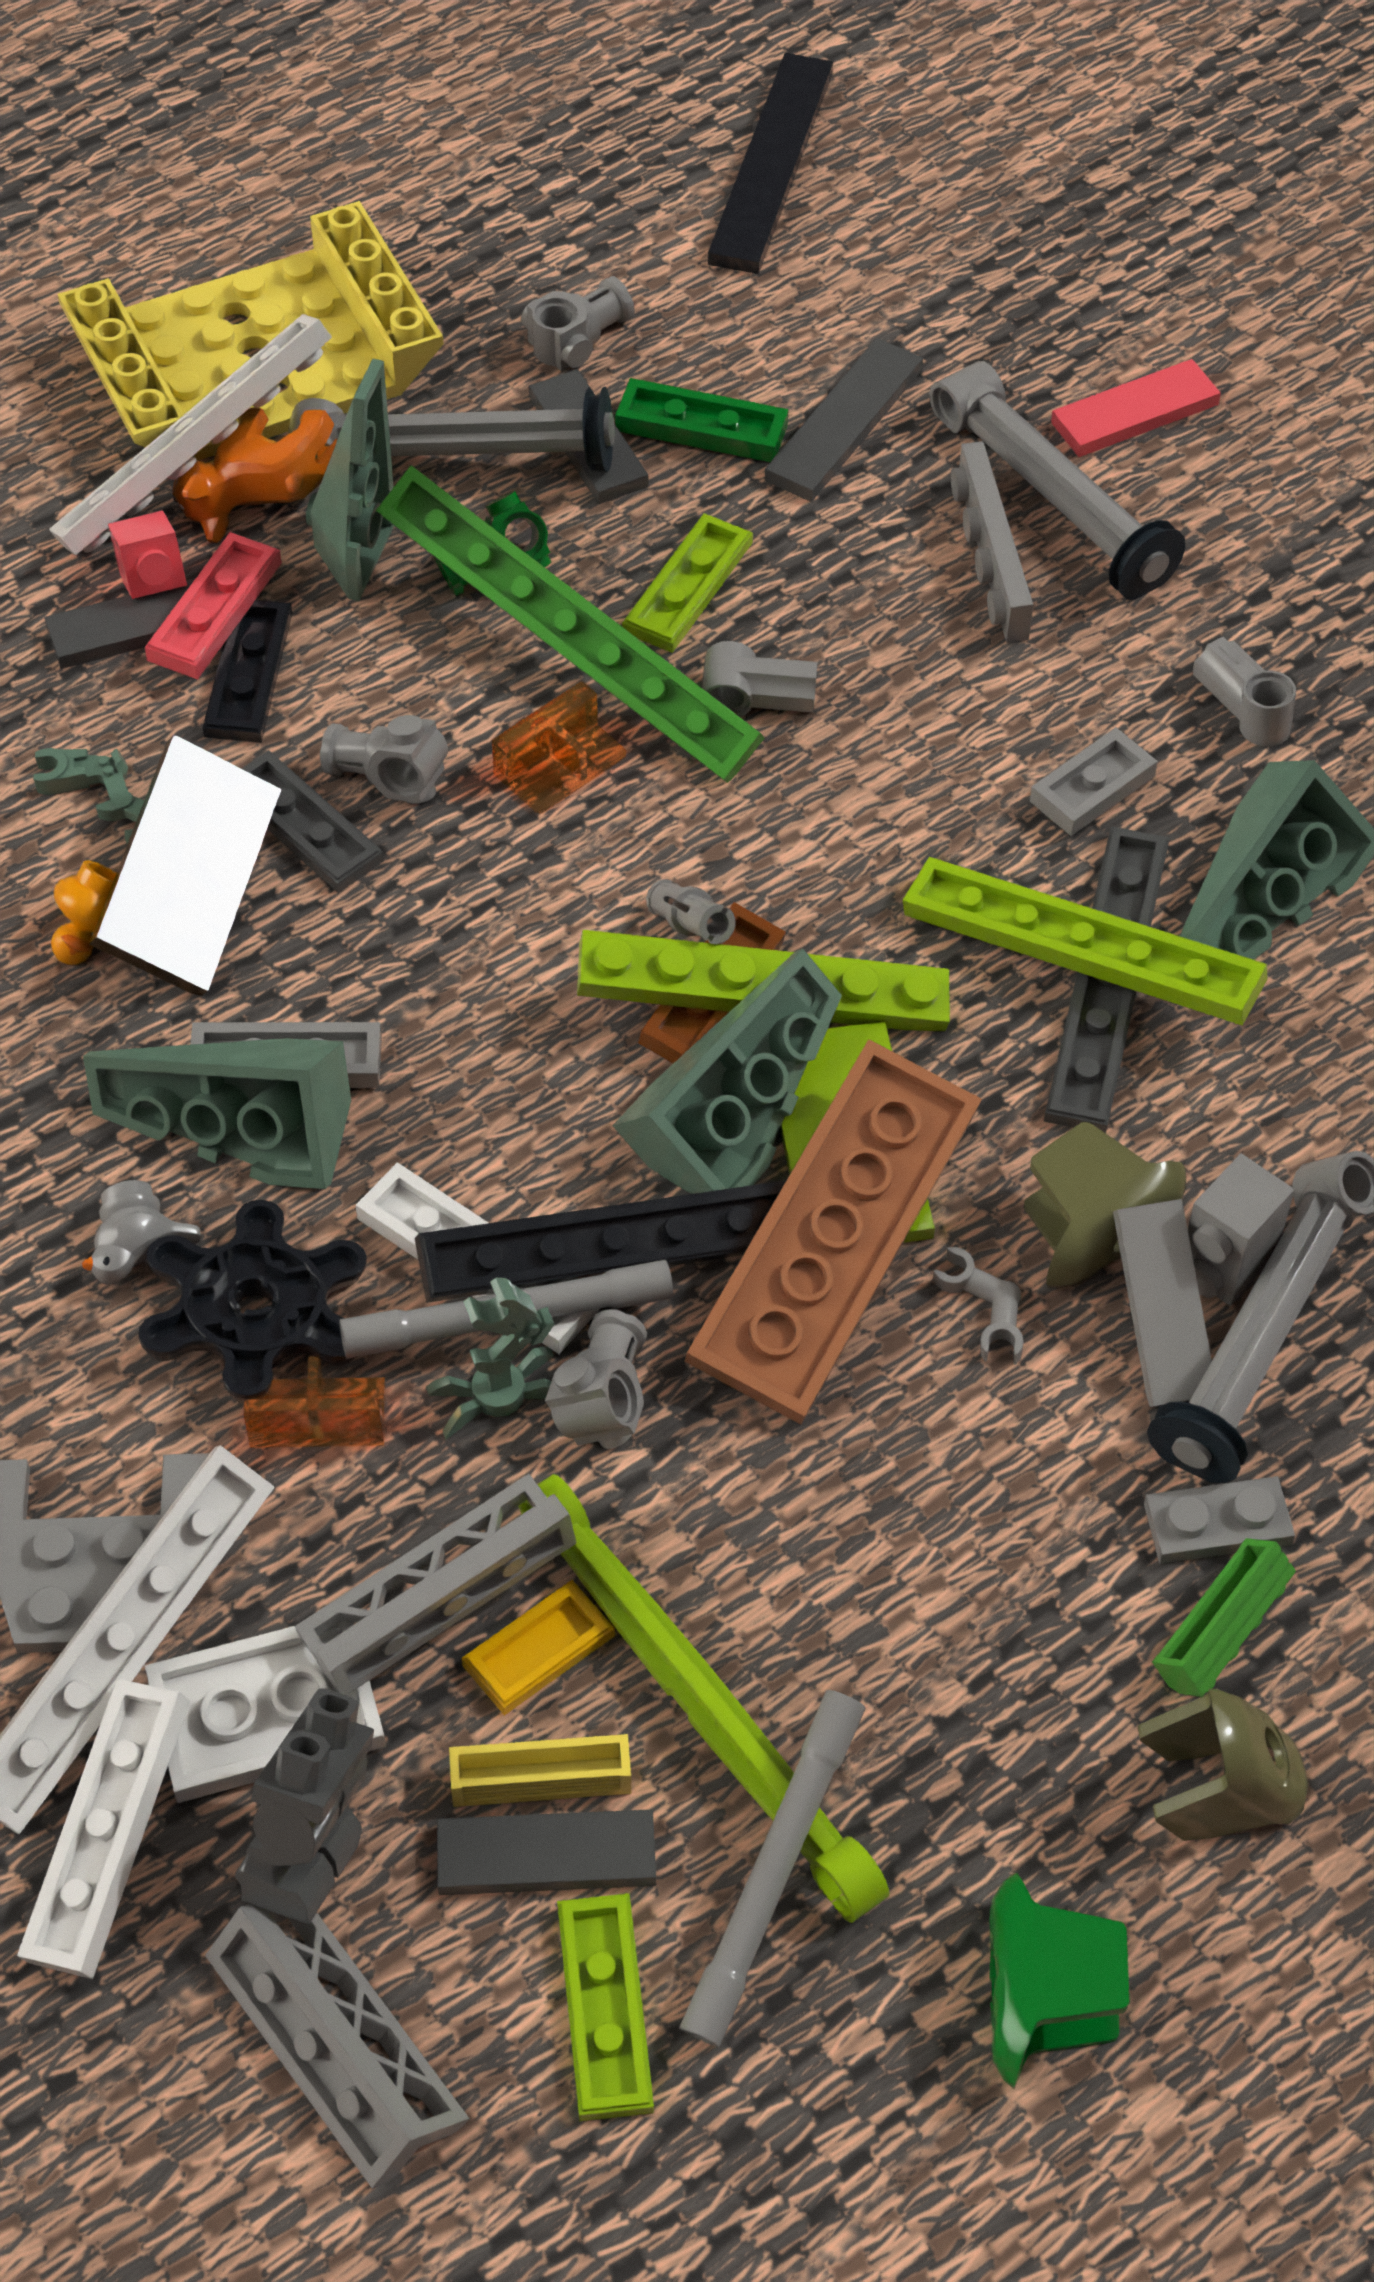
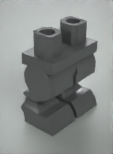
(303, 1817)

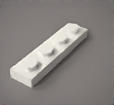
(407, 1205)
(104, 1828)

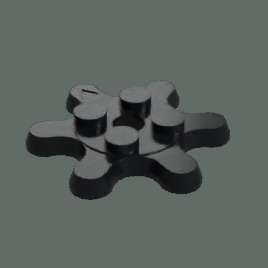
(248, 1265)

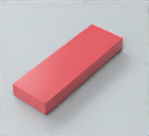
(1135, 407)
(213, 605)

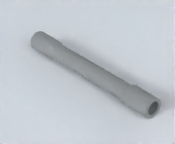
(400, 1328)
(725, 1976)

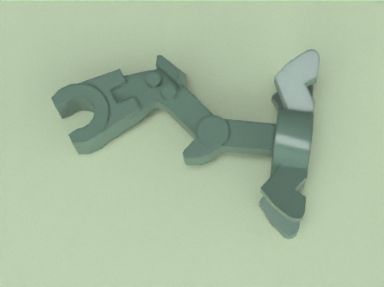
(78, 770)
(497, 1384)

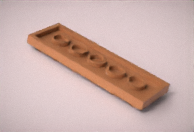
(833, 1232)

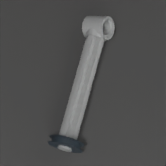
(493, 431)
(1140, 554)
(1203, 1432)

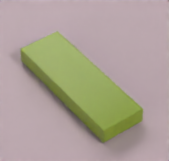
(688, 582)
(605, 2007)

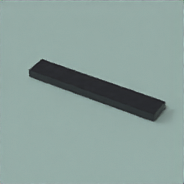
(770, 164)
(592, 1241)

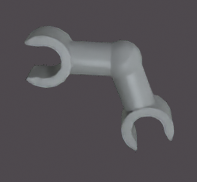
(1001, 1293)

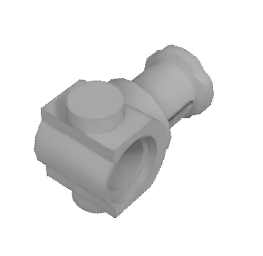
(567, 325)
(396, 759)
(599, 1389)

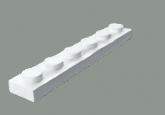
(207, 421)
(124, 1630)

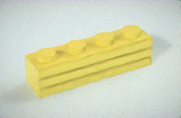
(540, 1770)

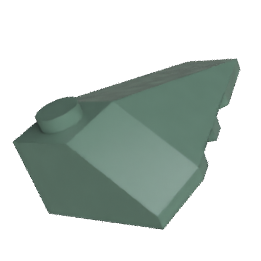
(356, 481)
(1279, 854)
(252, 1099)

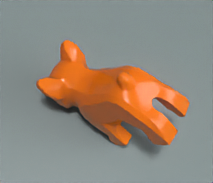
(255, 470)

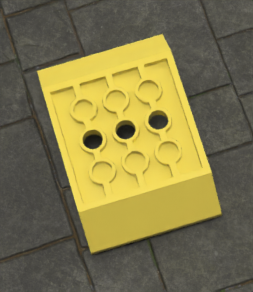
(179, 348)

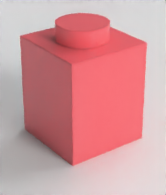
(147, 554)

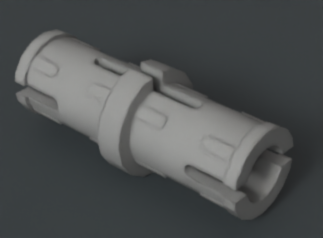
(691, 911)

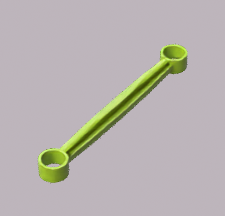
(714, 1712)

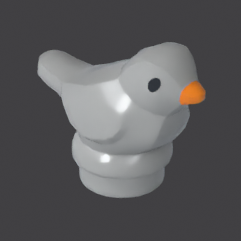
(128, 1228)

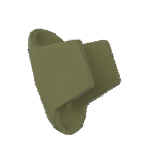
(1082, 1183)
(1252, 1787)

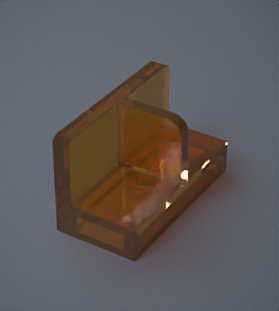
(555, 750)
(318, 1412)

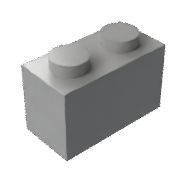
(1237, 1228)

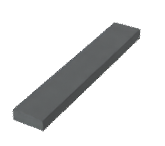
(1099, 1009)

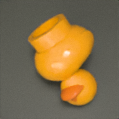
(81, 901)

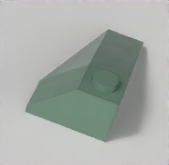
(724, 1100)

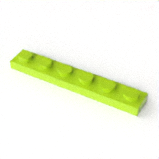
(1086, 940)
(723, 975)

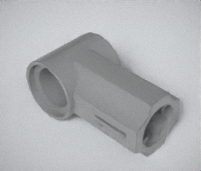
(748, 681)
(1255, 696)

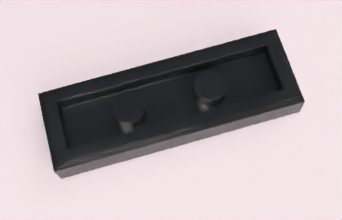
(248, 674)

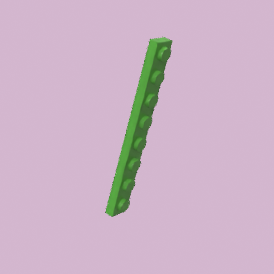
(570, 625)

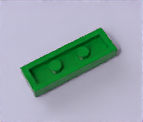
(701, 420)

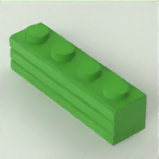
(1224, 1617)

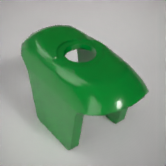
(1052, 1977)

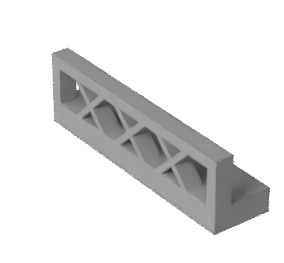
(442, 1593)
(321, 2040)

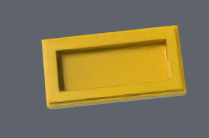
(538, 1647)

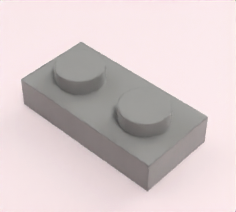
(1093, 781)
(1217, 1518)

